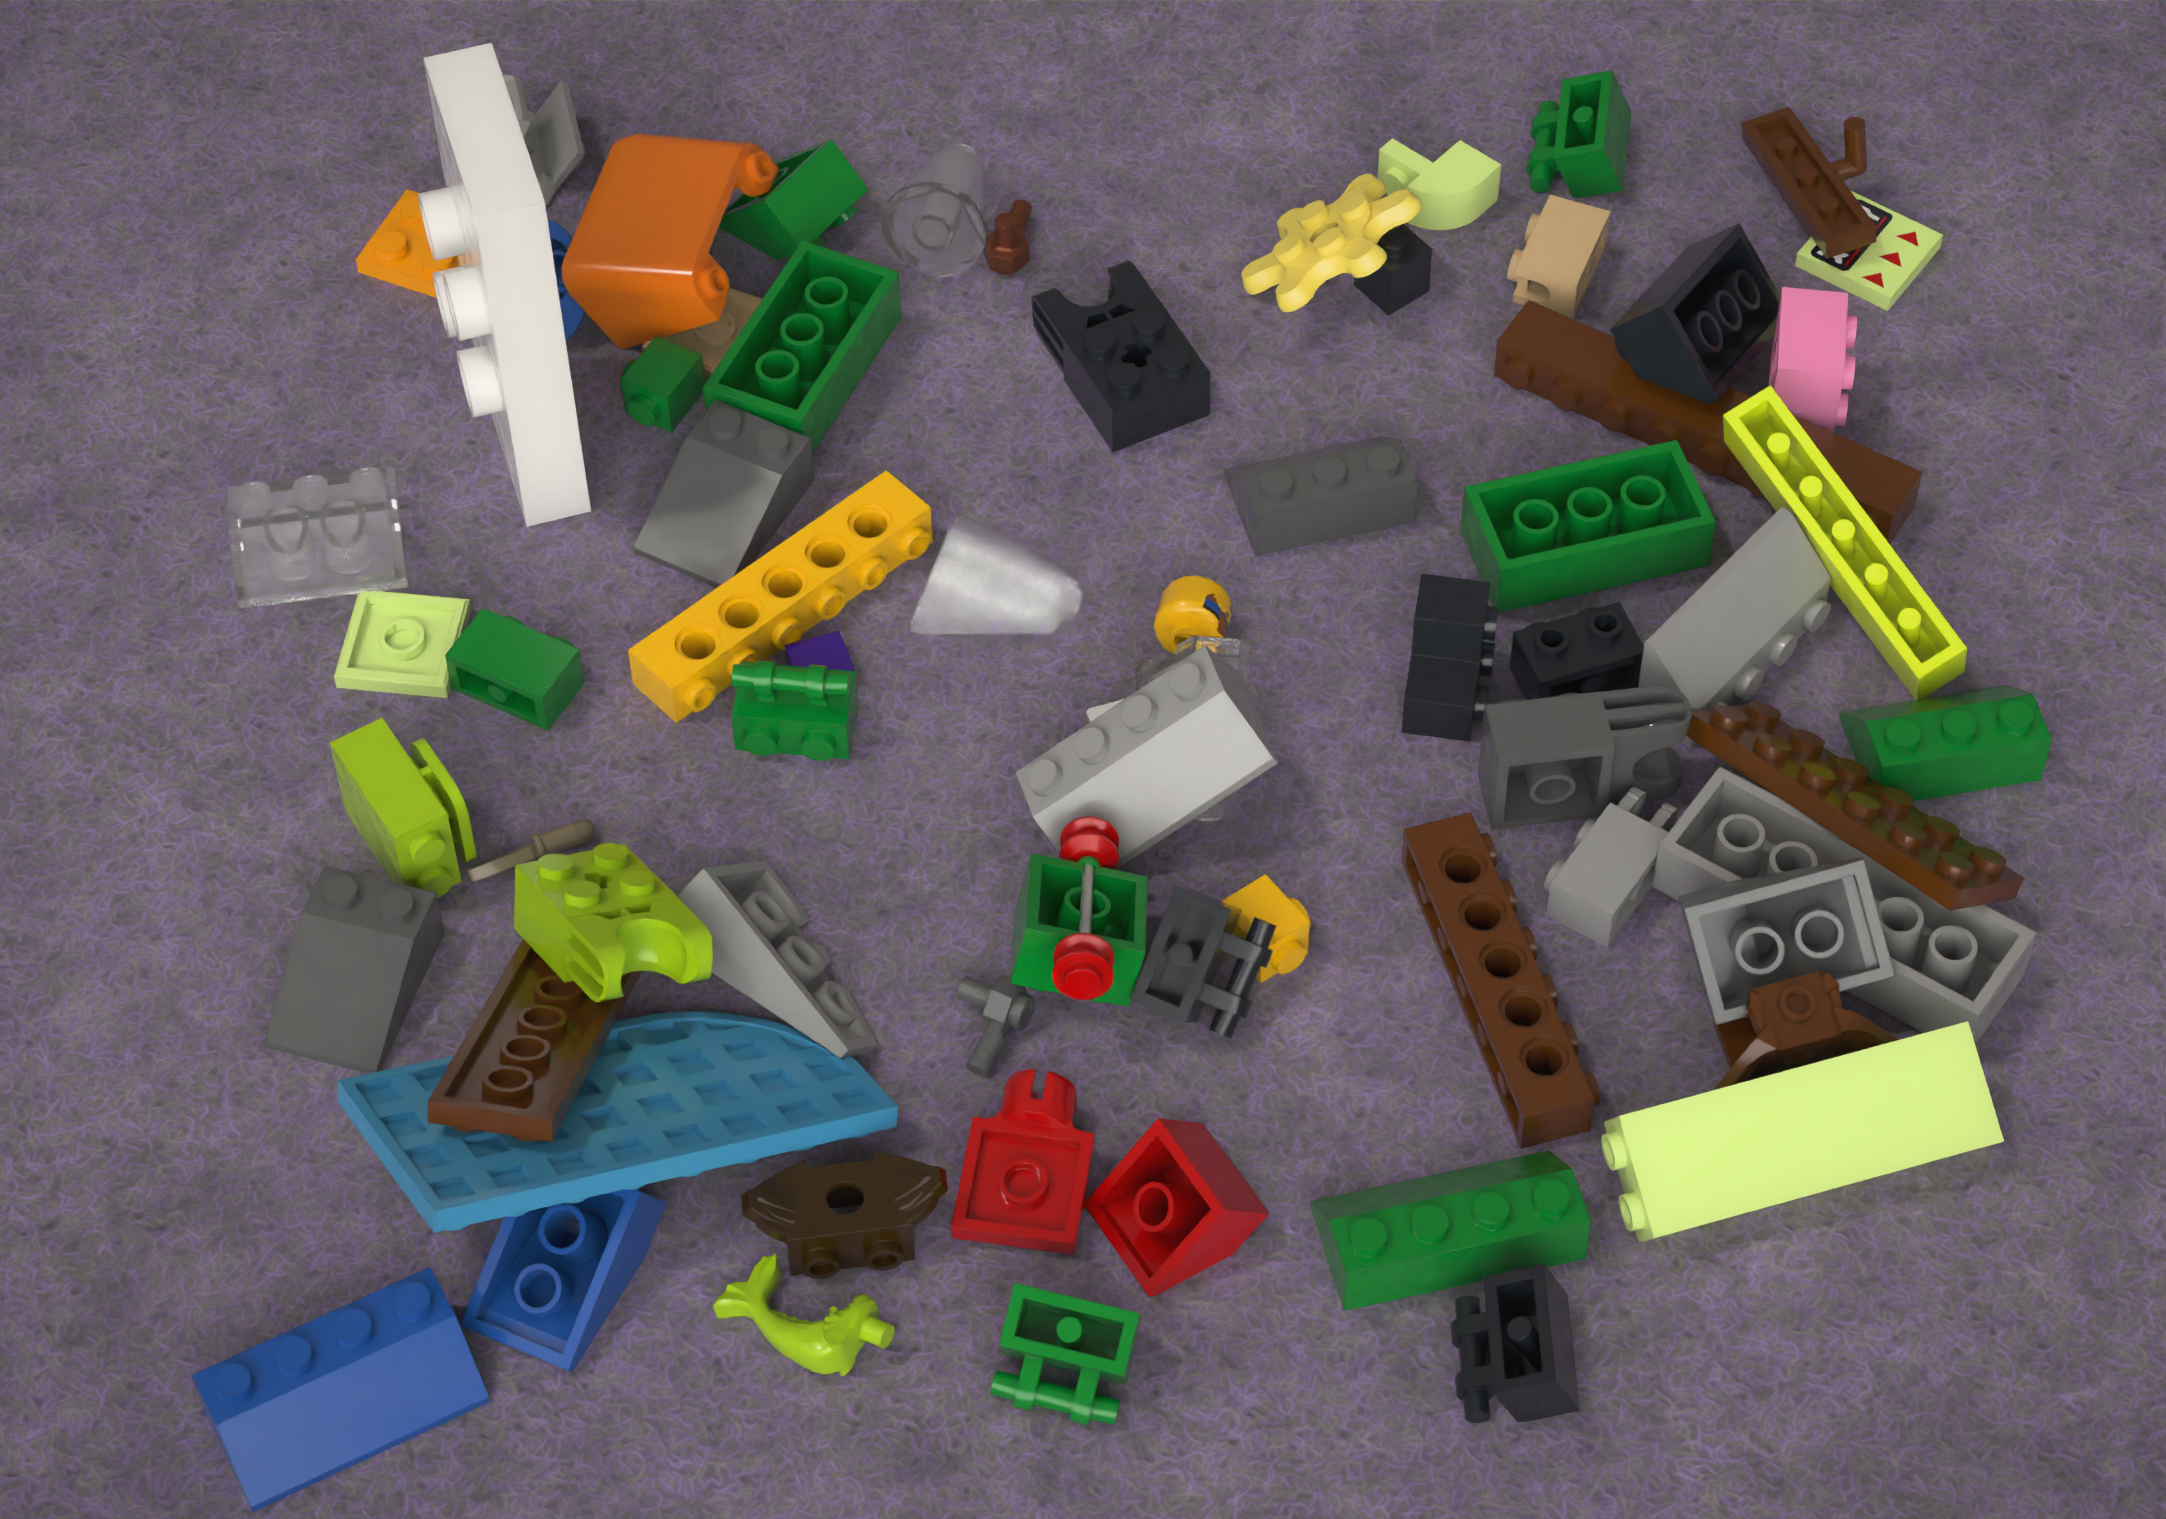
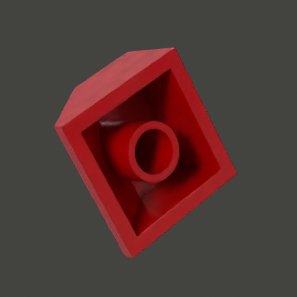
(1175, 1205)

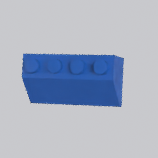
(340, 1388)

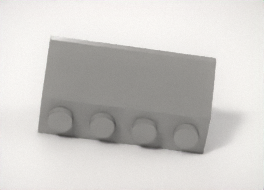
(1741, 619)
(1154, 757)

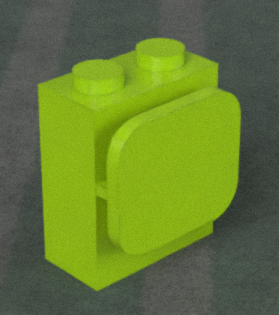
(404, 807)

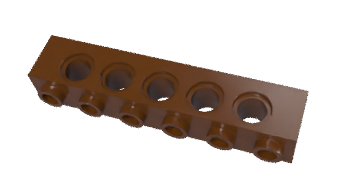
(1536, 1105)

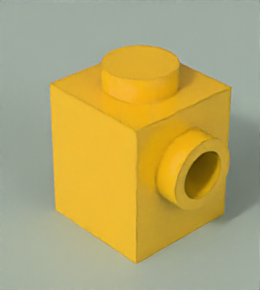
(1291, 935)

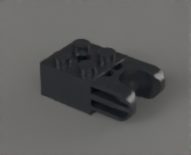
(1124, 359)

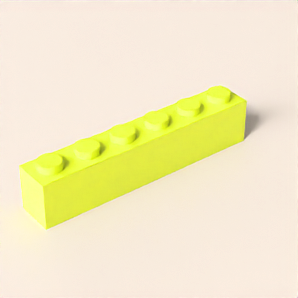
(1850, 546)

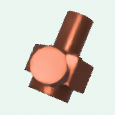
(1007, 246)

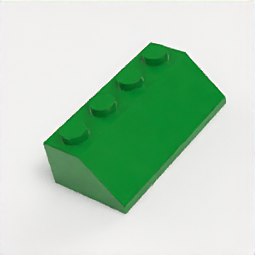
(1452, 1228)

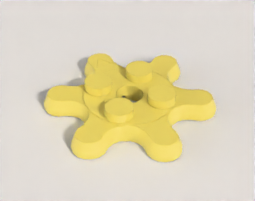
(1330, 241)

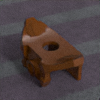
(1793, 1027)

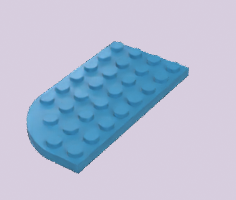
(656, 1106)

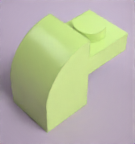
(1451, 189)

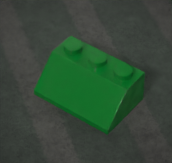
(1951, 742)

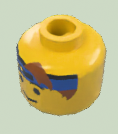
(1191, 609)

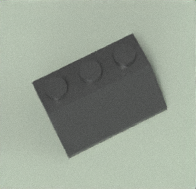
(1324, 494)

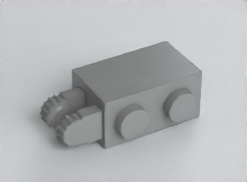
(1608, 869)

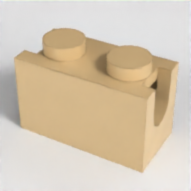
(1559, 255)

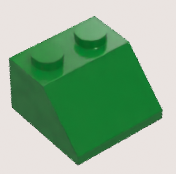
(806, 198)

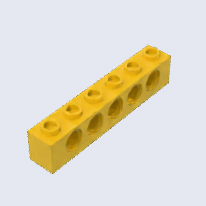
(781, 595)

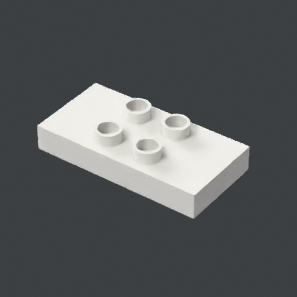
(504, 284)

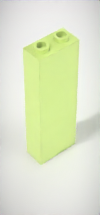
(1800, 1132)

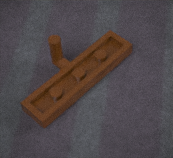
(1811, 182)

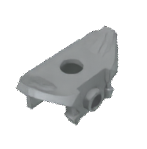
(549, 134)

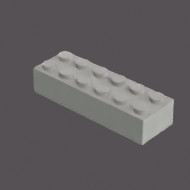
(1943, 961)

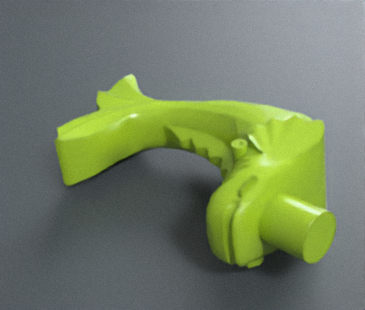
(818, 1345)

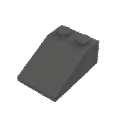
(726, 494)
(1784, 929)
(354, 969)

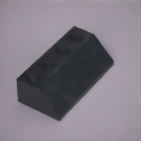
(1701, 318)

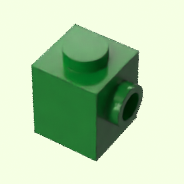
(662, 384)

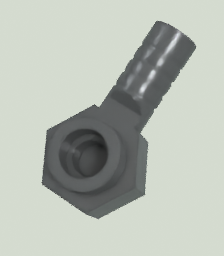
(1004, 1008)

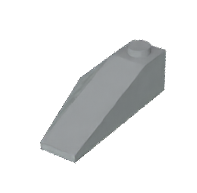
(768, 957)

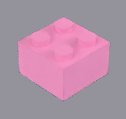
(1811, 356)

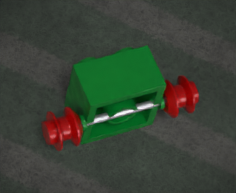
(1081, 919)

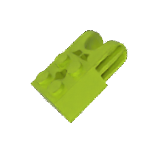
(607, 917)

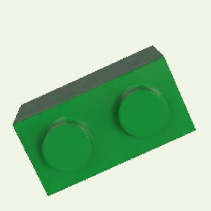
(515, 668)

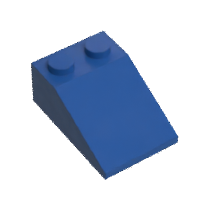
(561, 1273)

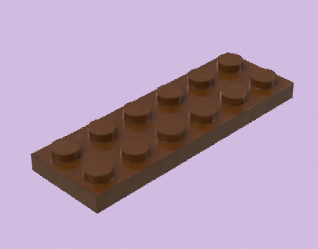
(1854, 806)
(525, 1053)

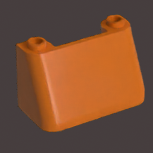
(648, 233)

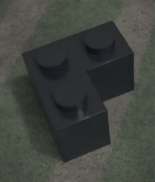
(1449, 657)

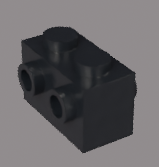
(1577, 654)

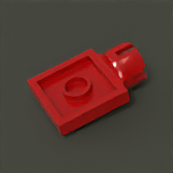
(1026, 1170)

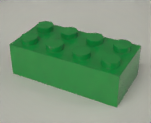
(809, 341)
(1587, 526)

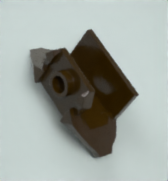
(820, 1242)

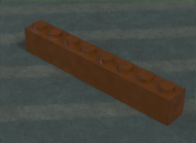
(1586, 374)

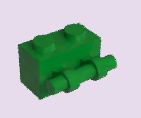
(1582, 137)
(794, 710)
(1068, 1336)

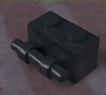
(1188, 955)
(1528, 1343)

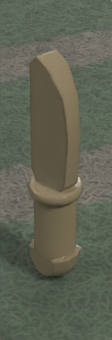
(547, 843)

